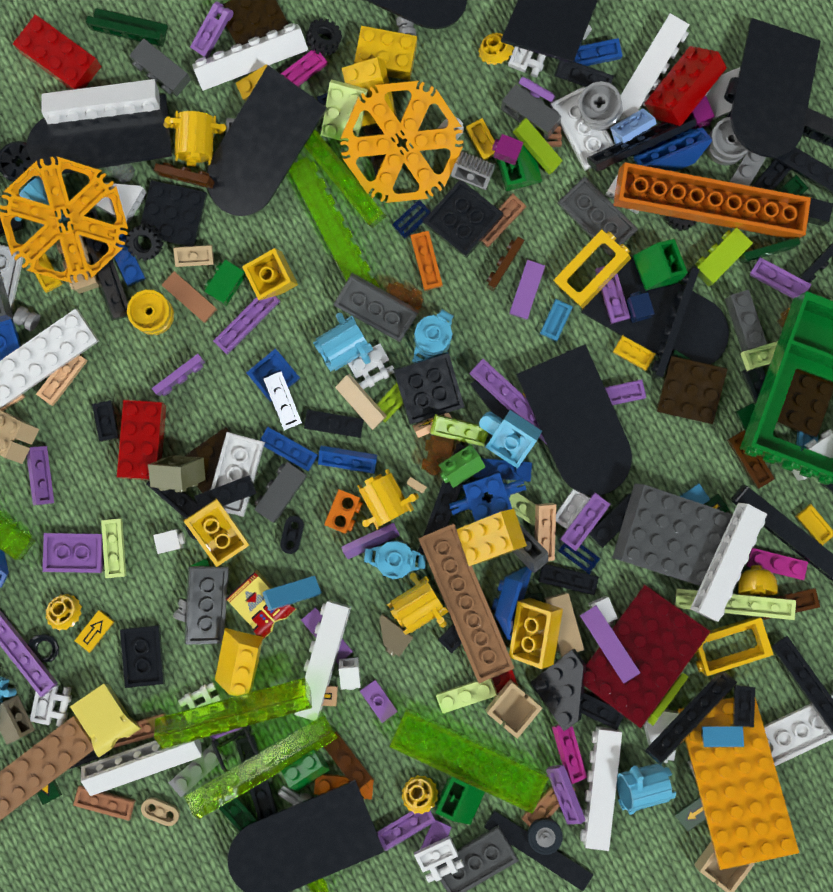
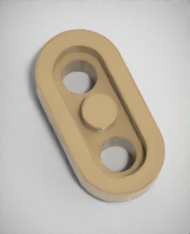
(160, 813)

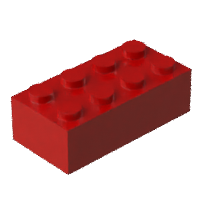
(56, 54)
(685, 85)
(140, 438)

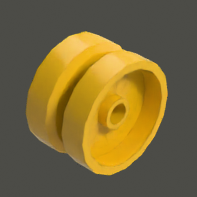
(140, 316)

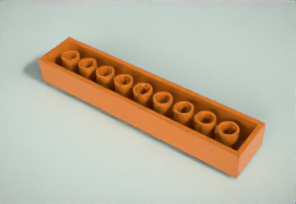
(711, 201)

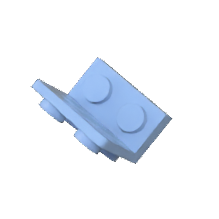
(632, 126)

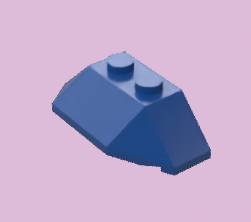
(676, 152)
(511, 590)

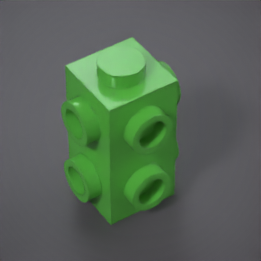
(461, 466)

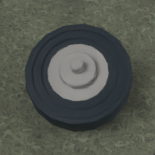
(545, 836)

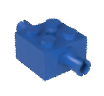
(476, 490)

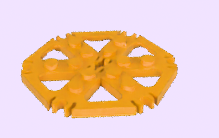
(383, 144)
(77, 208)

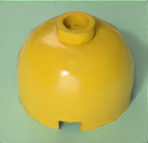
(757, 582)

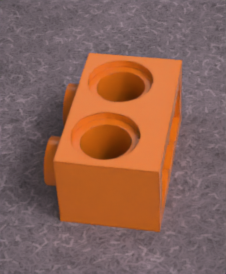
(338, 509)

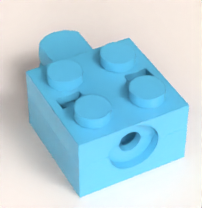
(511, 436)

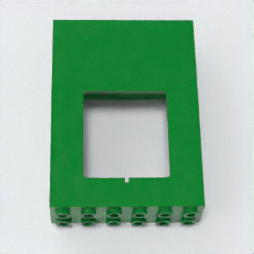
(805, 346)

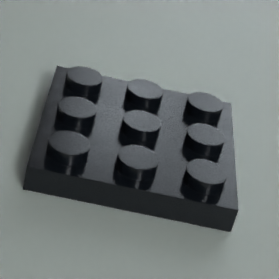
(174, 212)
(463, 218)
(428, 388)

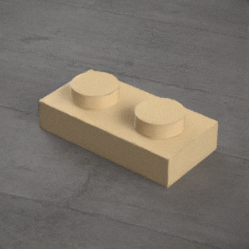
(193, 255)

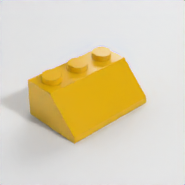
(238, 662)

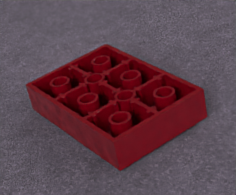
(660, 645)

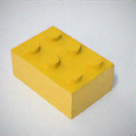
(394, 48)
(491, 537)
(535, 633)

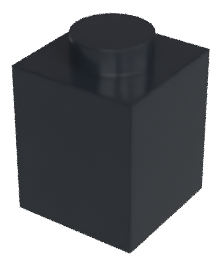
(819, 212)

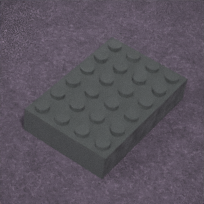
(670, 534)

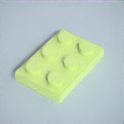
(340, 104)

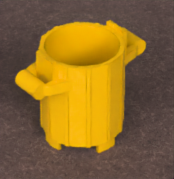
(194, 136)
(384, 499)
(417, 606)

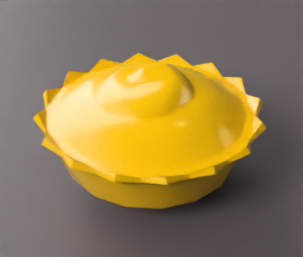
(493, 50)
(63, 612)
(419, 794)

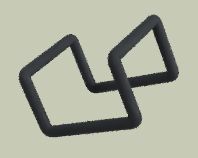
(215, 744)

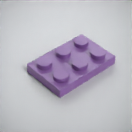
(72, 553)

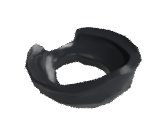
(35, 641)

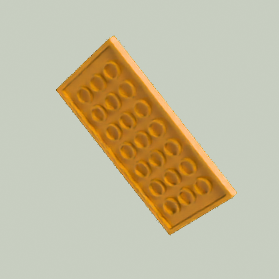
(741, 793)

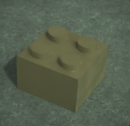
(176, 472)

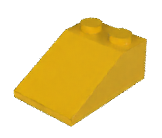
(366, 75)
(217, 532)

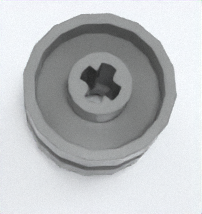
(611, 106)
(725, 147)

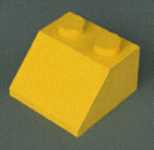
(270, 275)

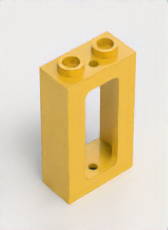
(603, 277)
(760, 651)

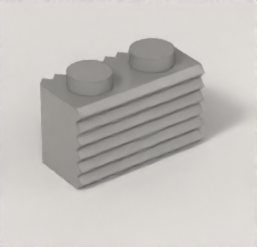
(473, 170)

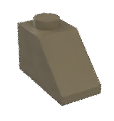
(393, 636)
(14, 720)

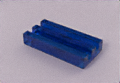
(401, 230)
(592, 564)

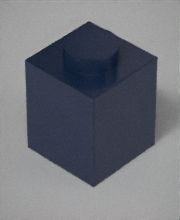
(639, 306)

